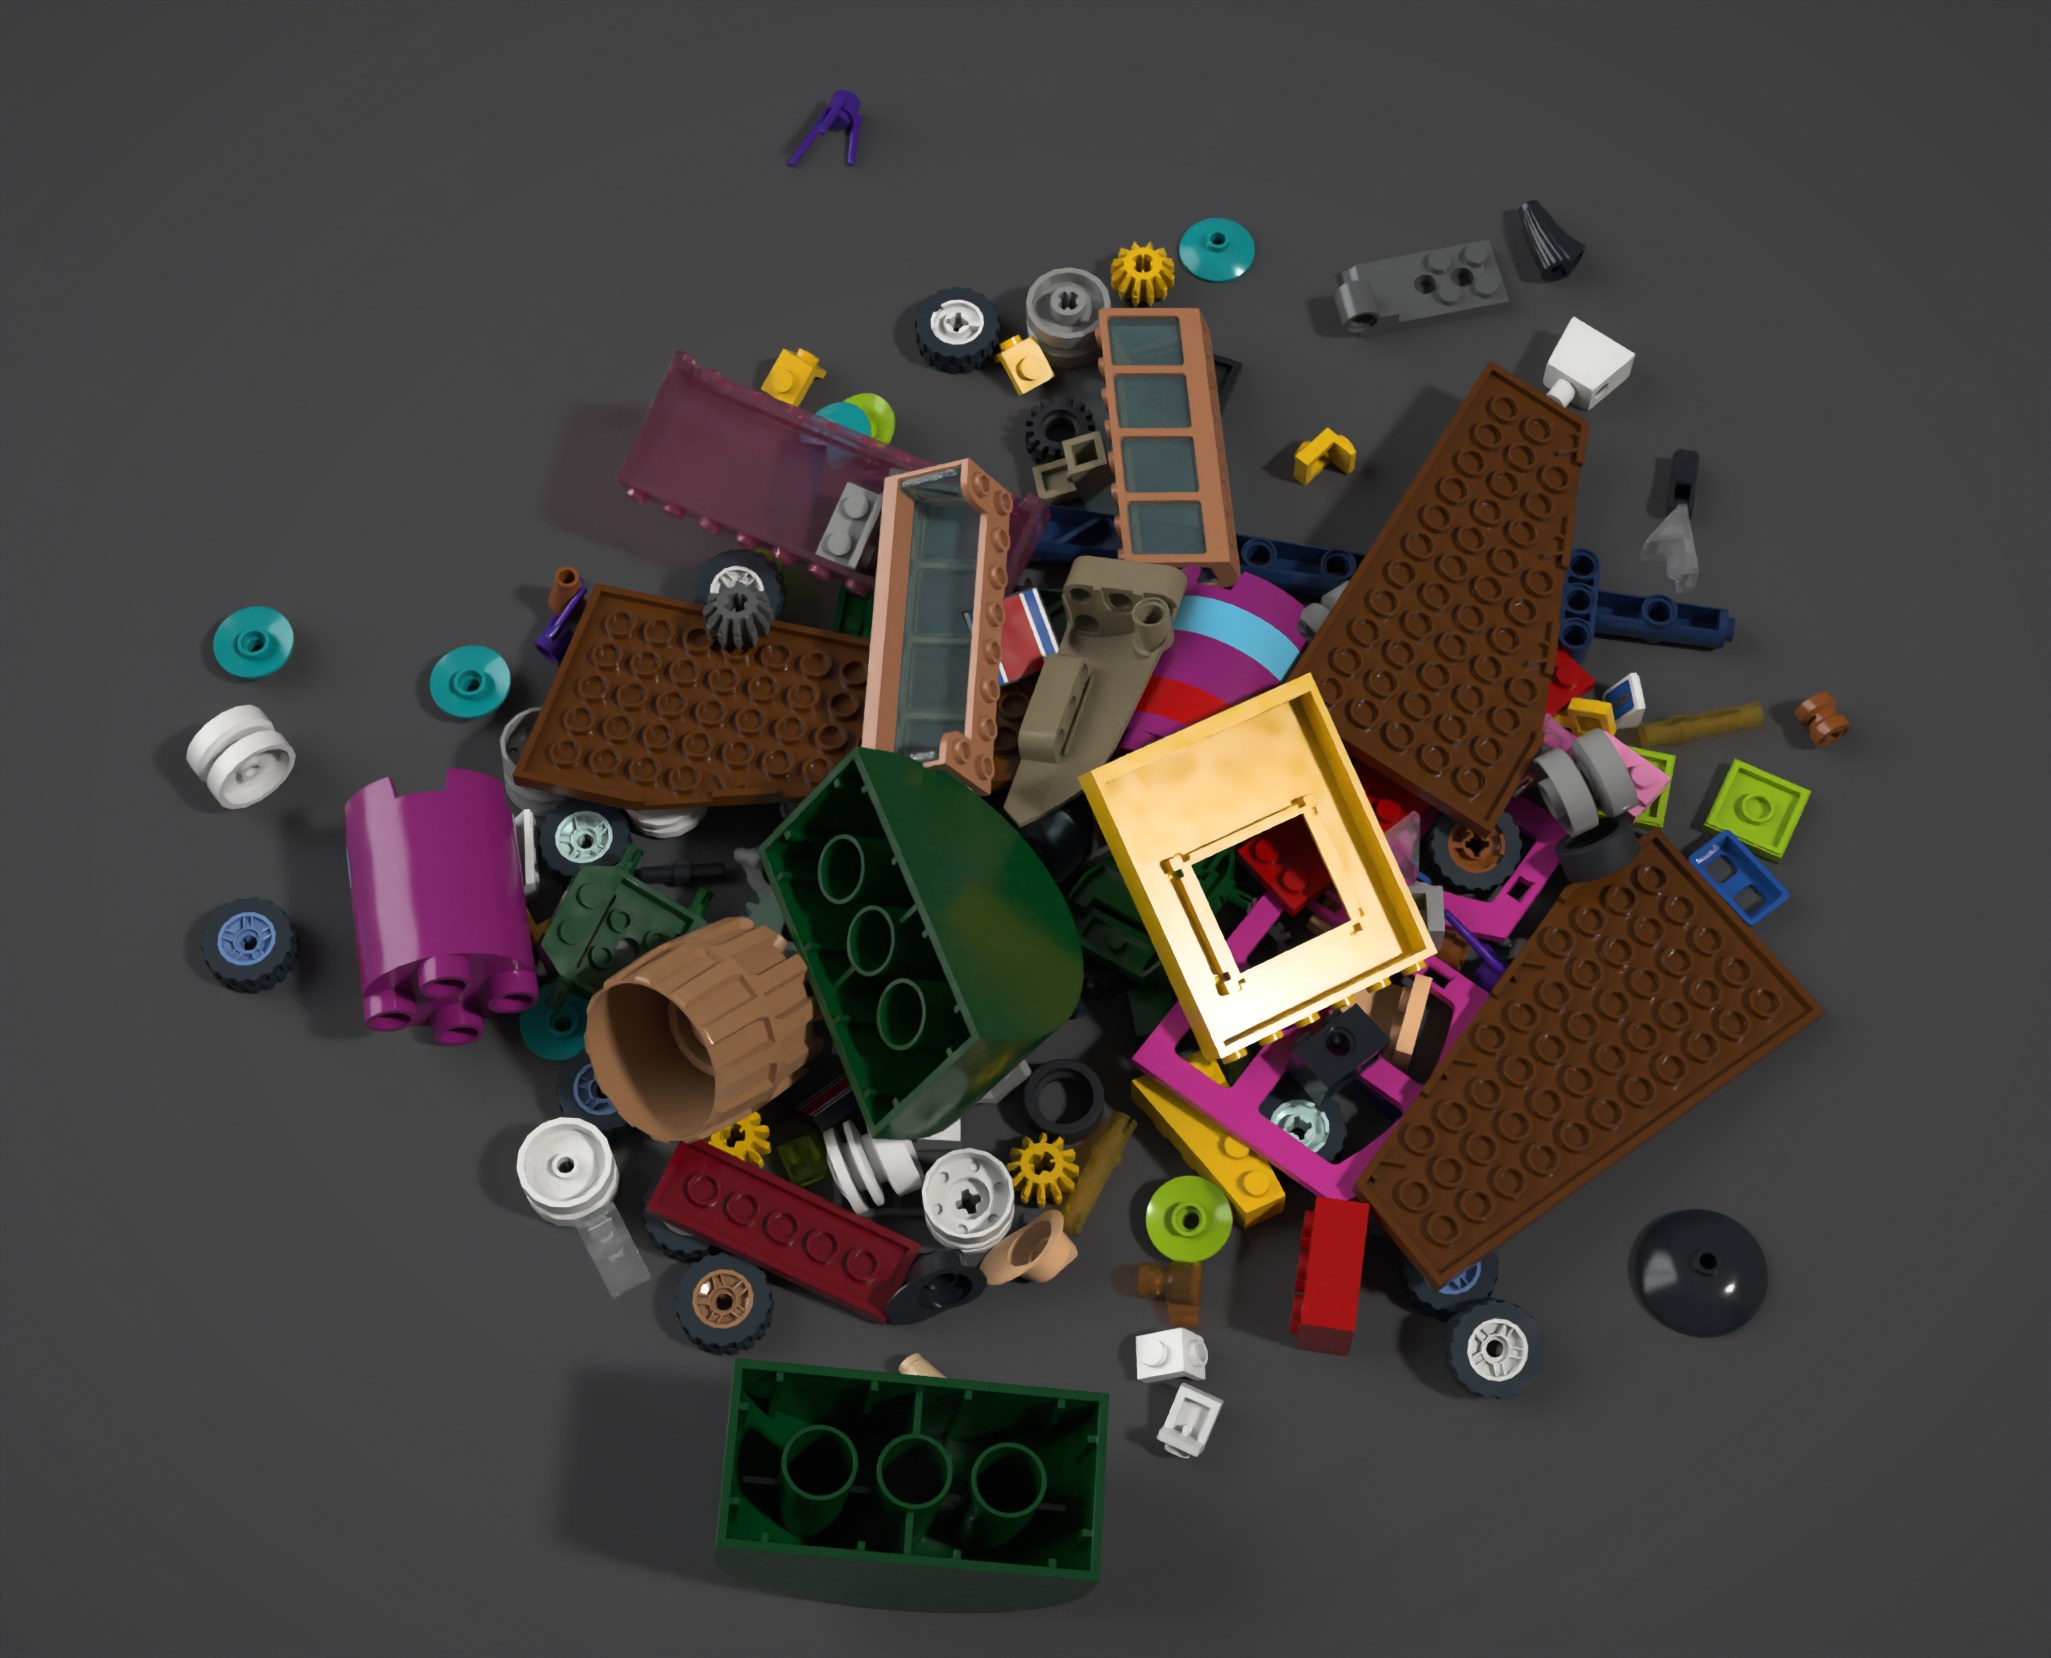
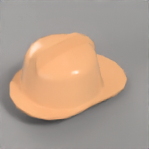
(1031, 1252)

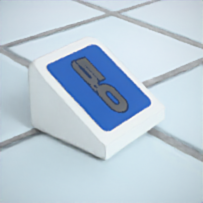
(1626, 701)

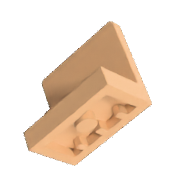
(1398, 1015)

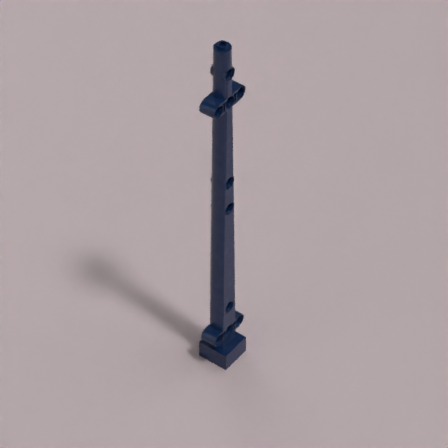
(1307, 570)

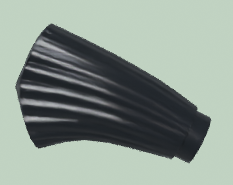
(1550, 246)

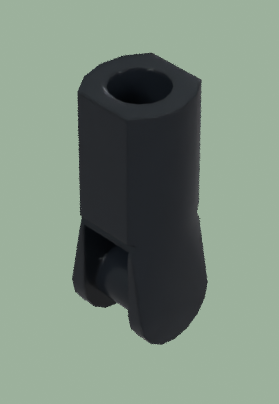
(1682, 480)

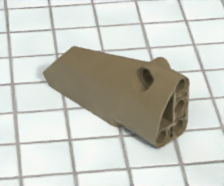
(1088, 691)

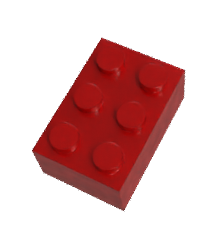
(1329, 1276)

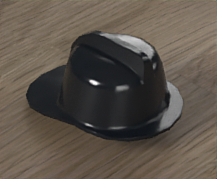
(935, 1285)

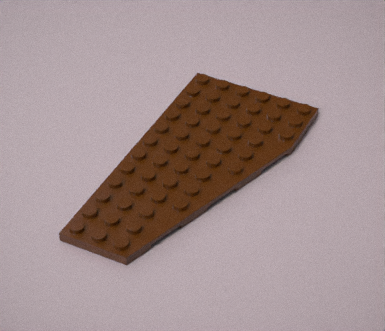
(1454, 613)
(672, 720)
(1588, 1047)

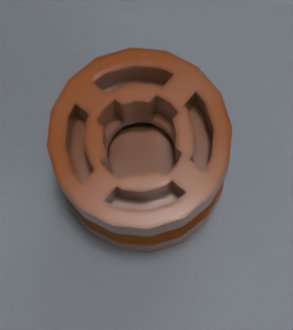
(1822, 719)

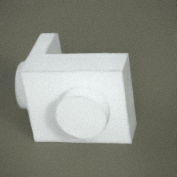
(1170, 1355)
(1189, 1421)

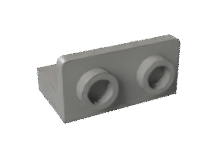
(853, 529)

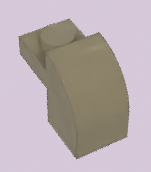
(1081, 473)

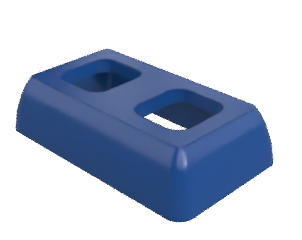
(1749, 874)

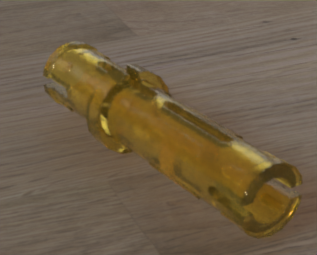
(1684, 727)
(1103, 1159)

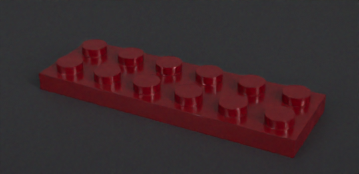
(783, 1228)

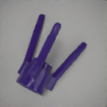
(839, 114)
(556, 637)
(1492, 967)

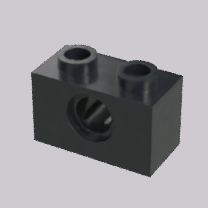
(1326, 1074)

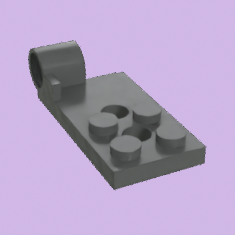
(1383, 296)

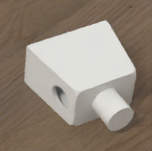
(1585, 366)

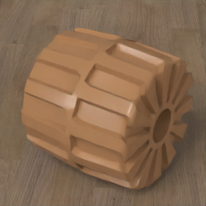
(703, 1030)

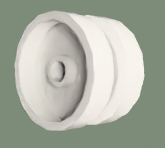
(240, 756)
(567, 1170)

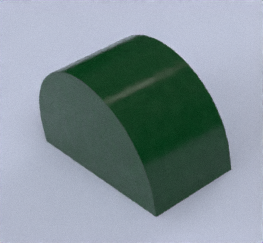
(922, 937)
(911, 1489)

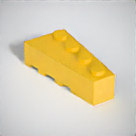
(1210, 1149)

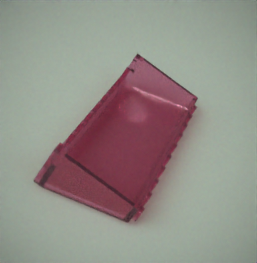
(772, 471)

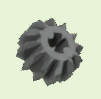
(738, 615)

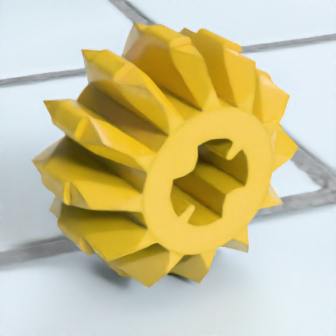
(1142, 274)
(752, 1142)
(1047, 1183)

